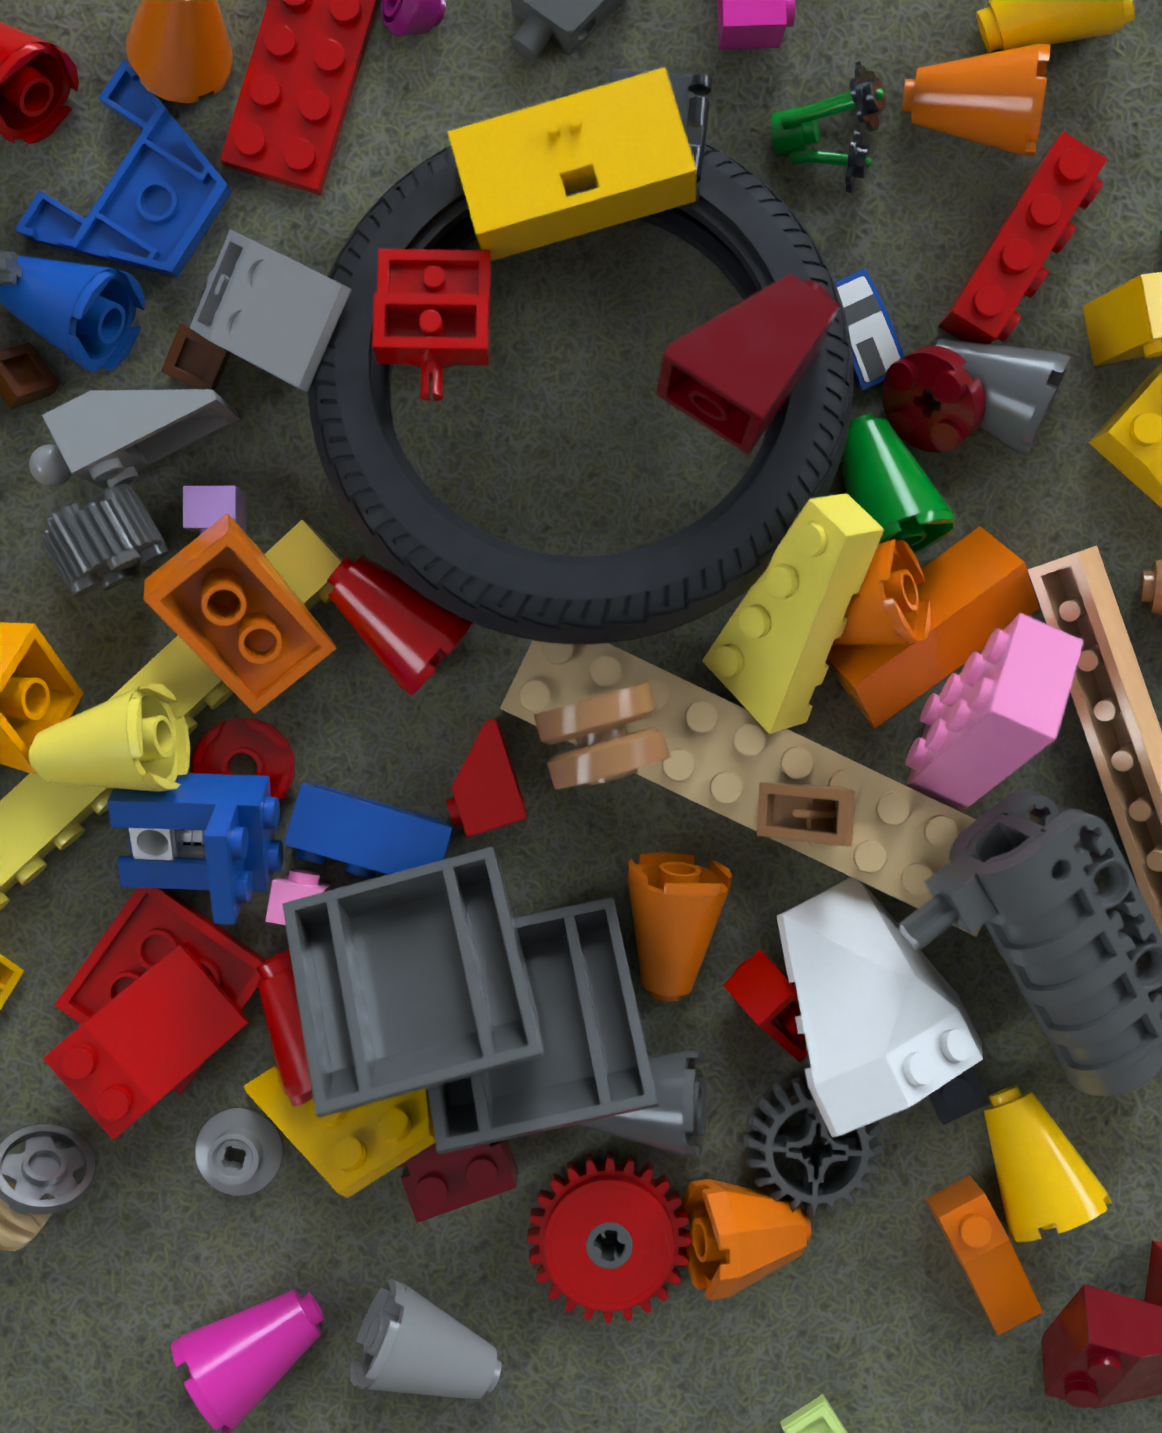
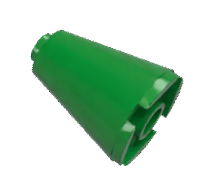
(892, 485)

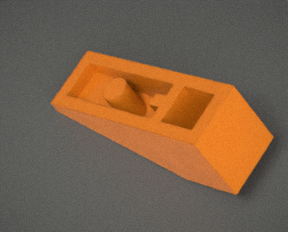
(984, 1254)

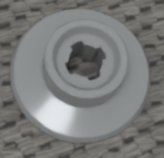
(245, 1131)

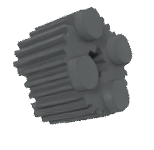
(102, 540)

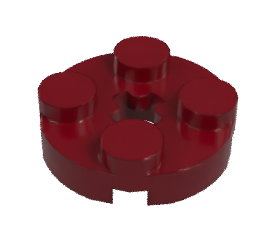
(951, 384)

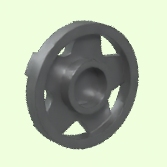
(44, 1170)

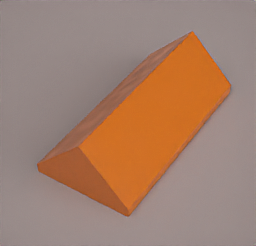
(970, 594)

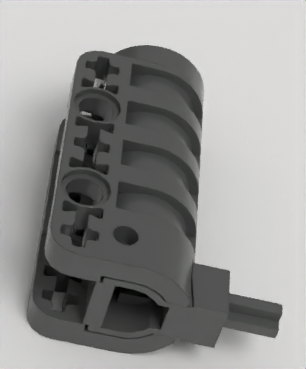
(1059, 934)

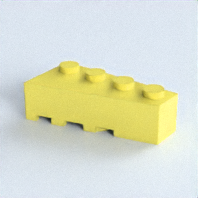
(788, 620)

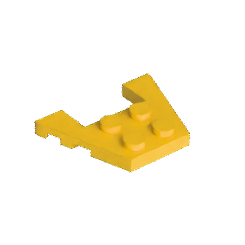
(352, 1144)

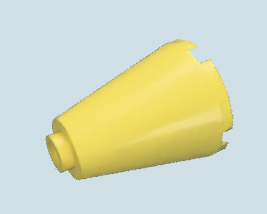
(117, 744)

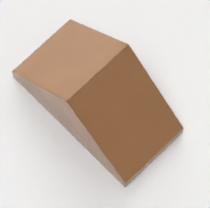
(806, 813)

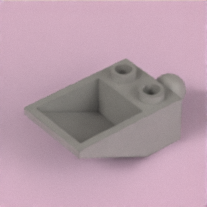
(269, 309)
(120, 432)

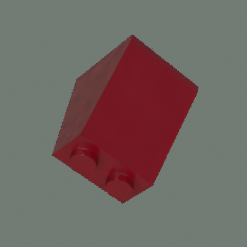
(748, 359)

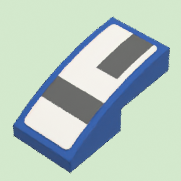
(870, 329)

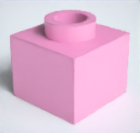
(296, 885)

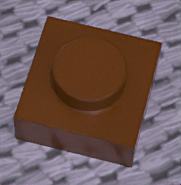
(195, 359)
(24, 376)

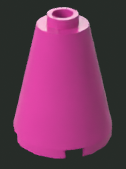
(246, 1355)

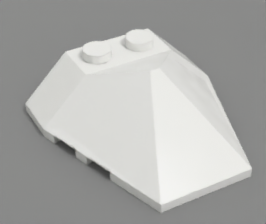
(871, 1009)

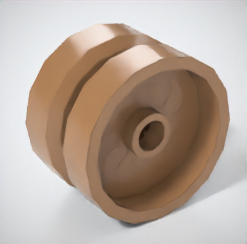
(602, 737)

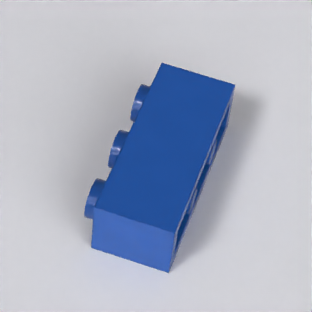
(363, 832)

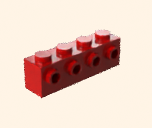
(1023, 241)

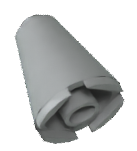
(421, 1349)

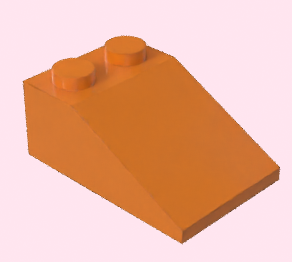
(238, 614)

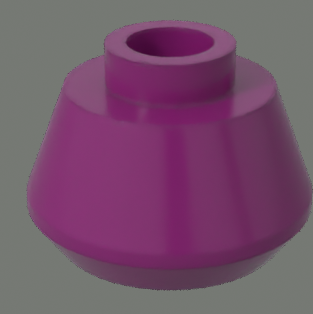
(412, 16)

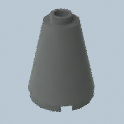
(1016, 387)
(679, 1108)

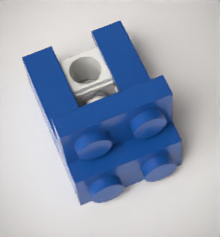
(201, 837)

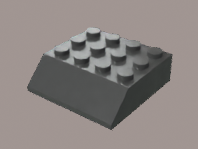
(410, 981)
(589, 1037)

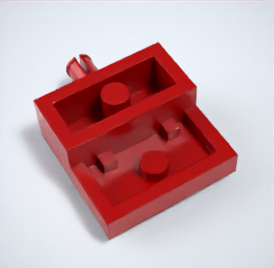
(432, 311)

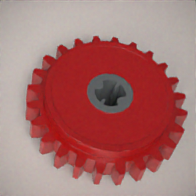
(615, 1273)

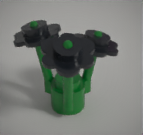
(799, 126)

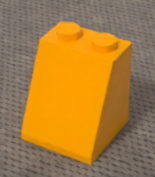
(33, 691)

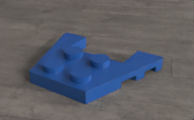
(153, 203)

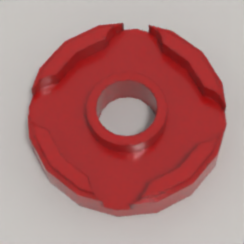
(252, 737)

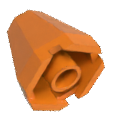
(739, 1236)

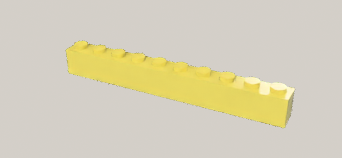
(49, 815)

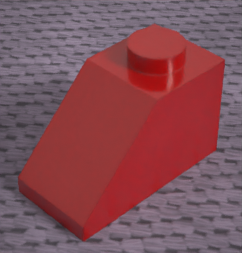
(486, 786)
(770, 1001)

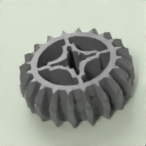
(791, 1141)

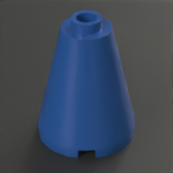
(77, 309)

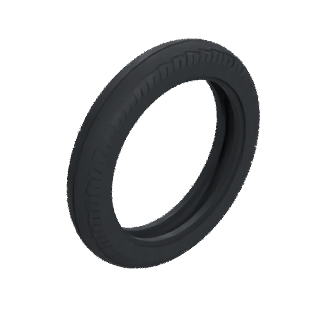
(565, 596)

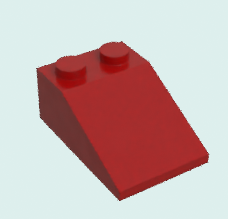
(146, 1040)

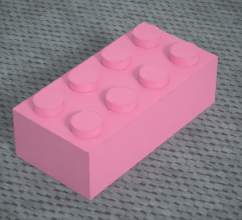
(994, 713)

